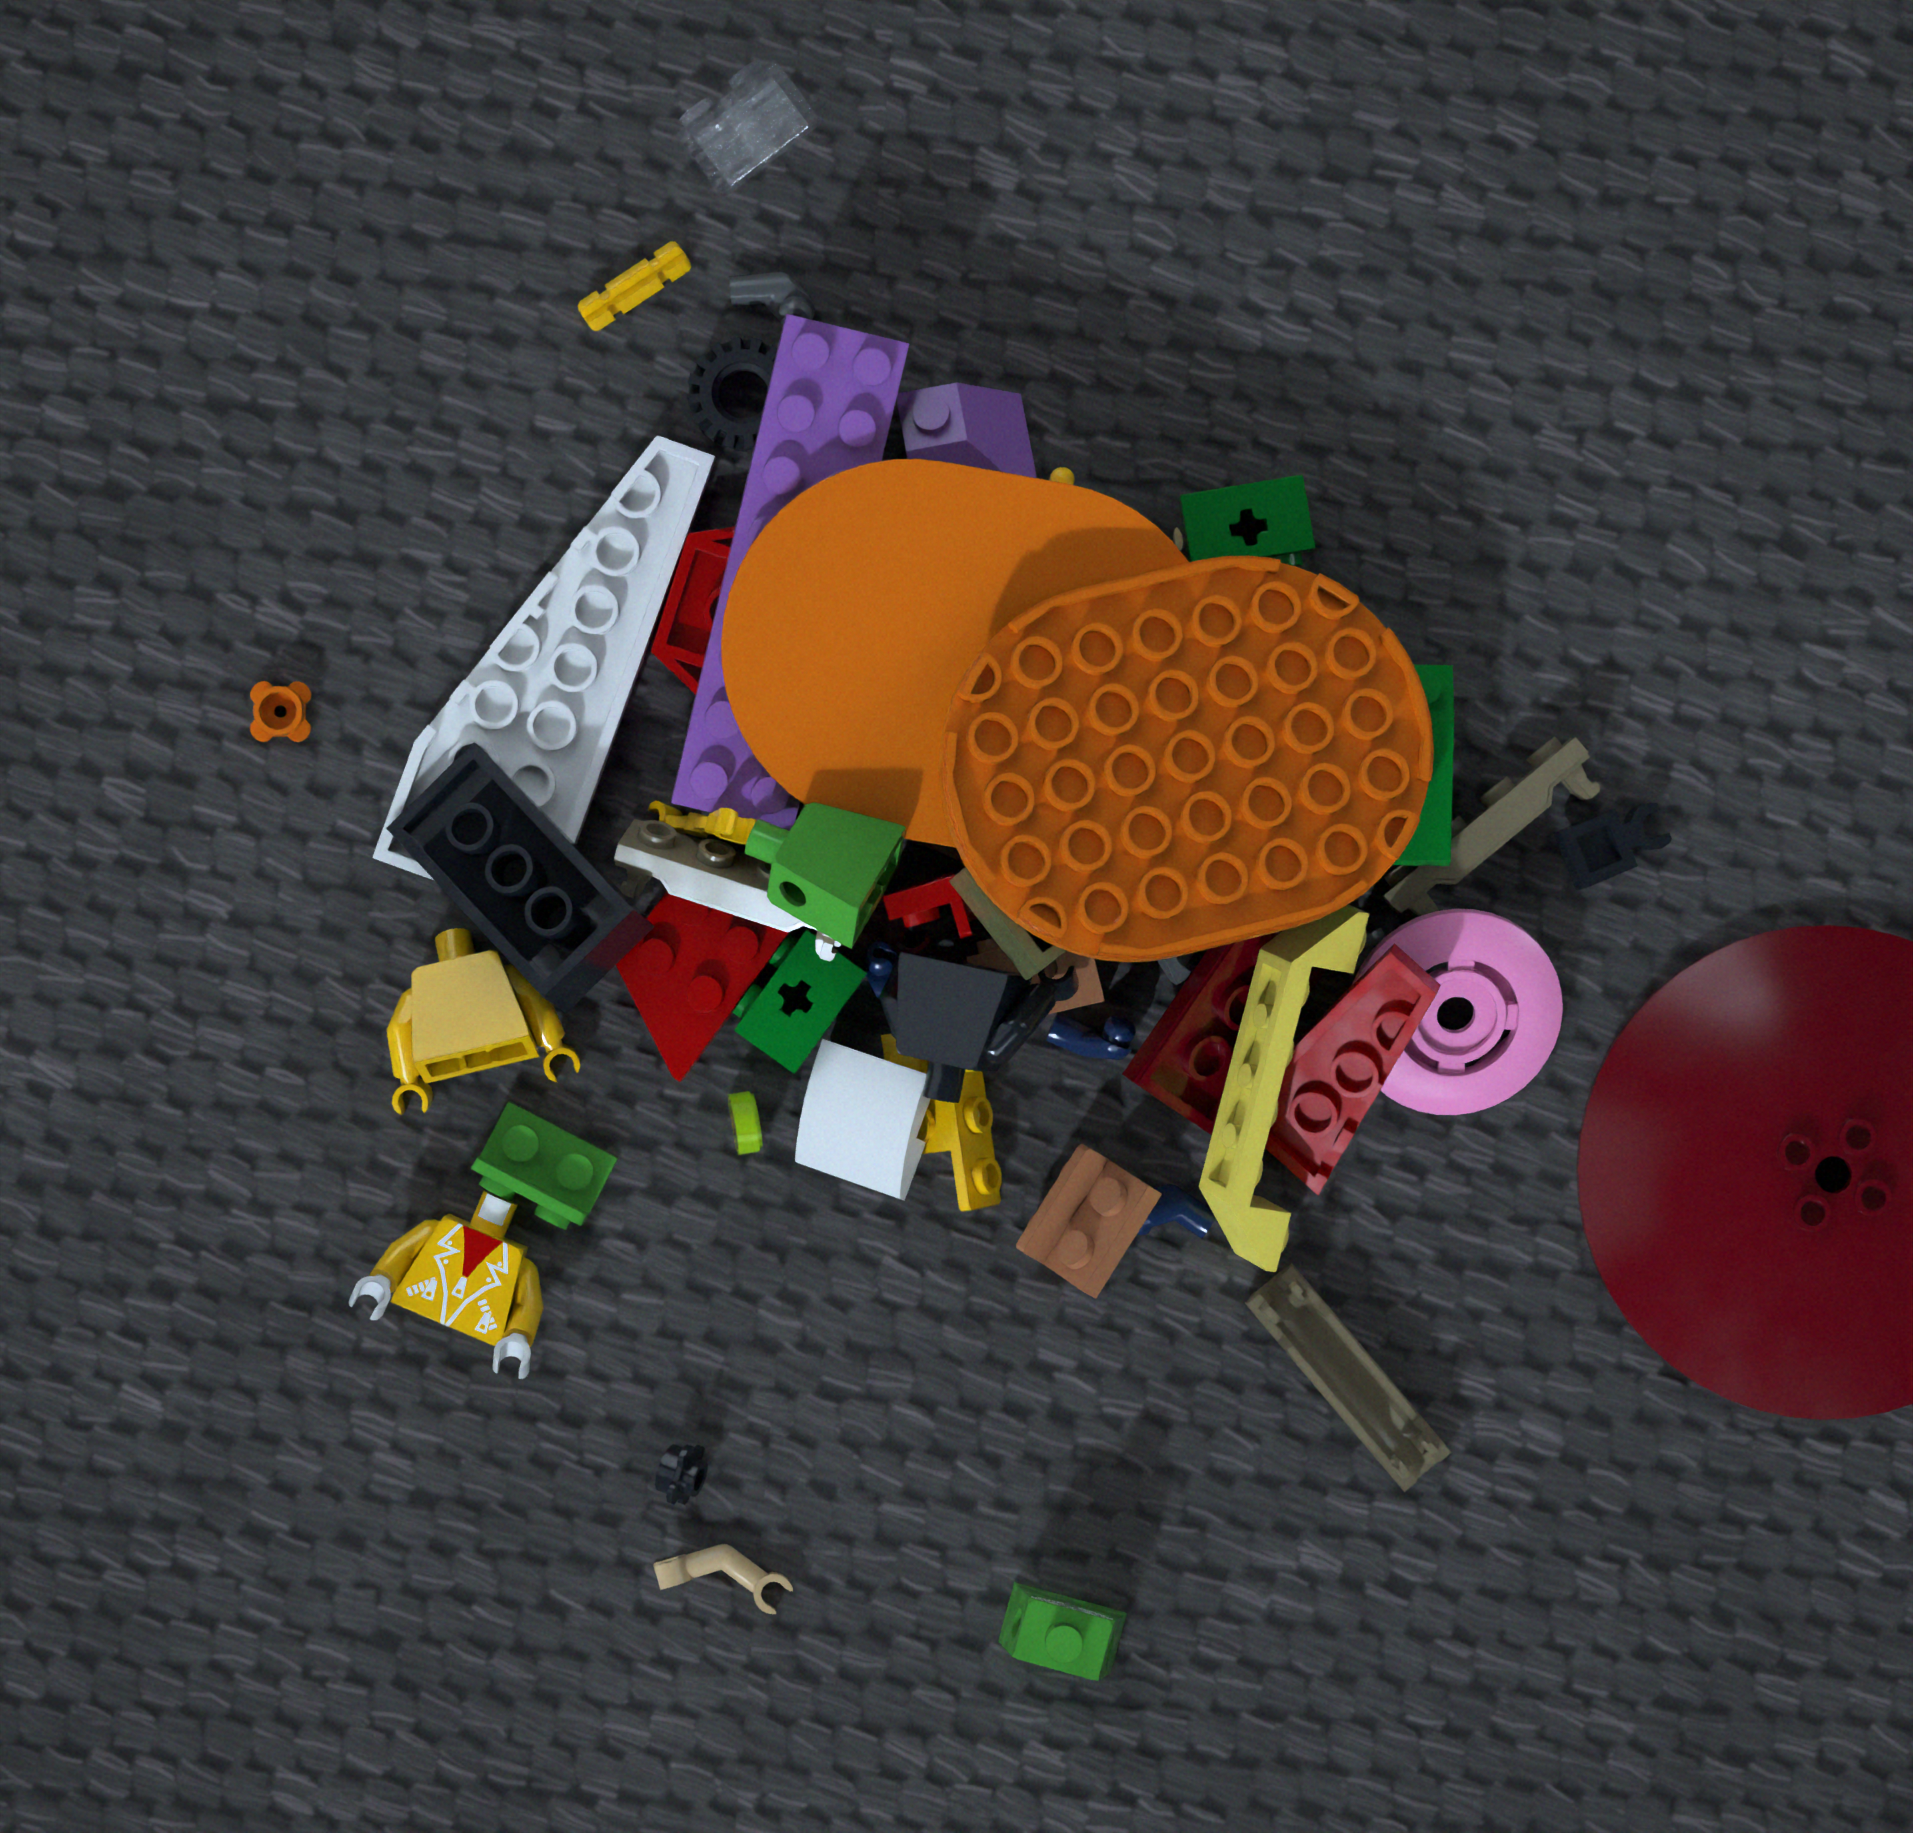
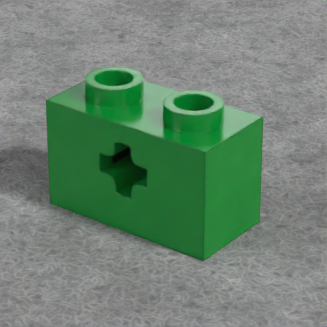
(1276, 503)
(794, 1036)

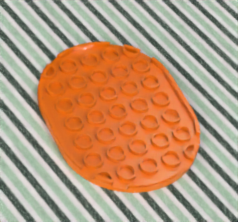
(877, 602)
(1185, 758)

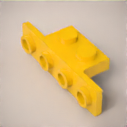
(961, 1129)

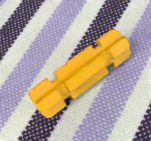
(634, 286)

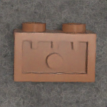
(1088, 1220)

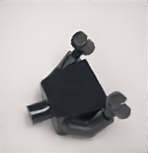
(963, 1011)

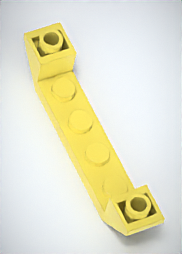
(1255, 1075)

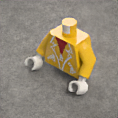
(464, 1279)

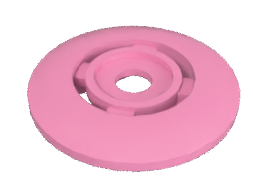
(1510, 989)

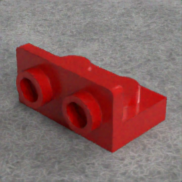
(920, 902)

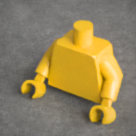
(467, 1019)

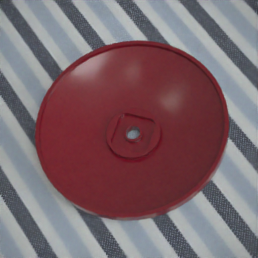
(1708, 1161)

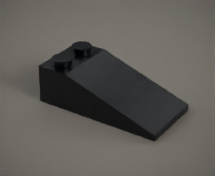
(520, 878)

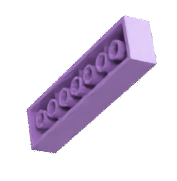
(820, 416)

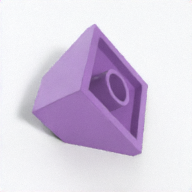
(967, 427)

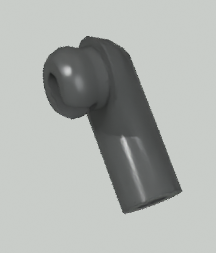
(774, 290)

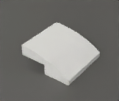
(862, 1119)

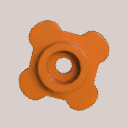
(267, 699)

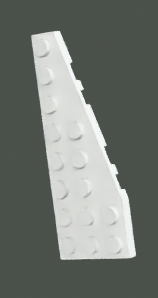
(569, 657)

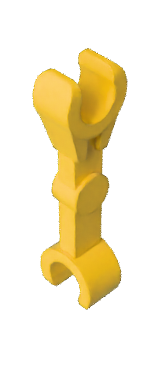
(721, 823)

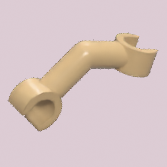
(716, 1558)

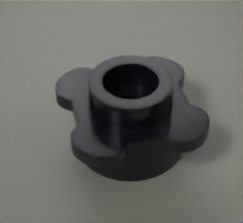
(681, 1473)

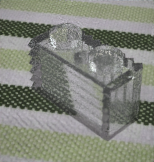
(747, 126)

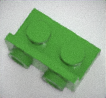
(544, 1166)

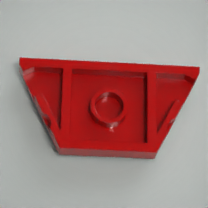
(692, 604)
(694, 974)

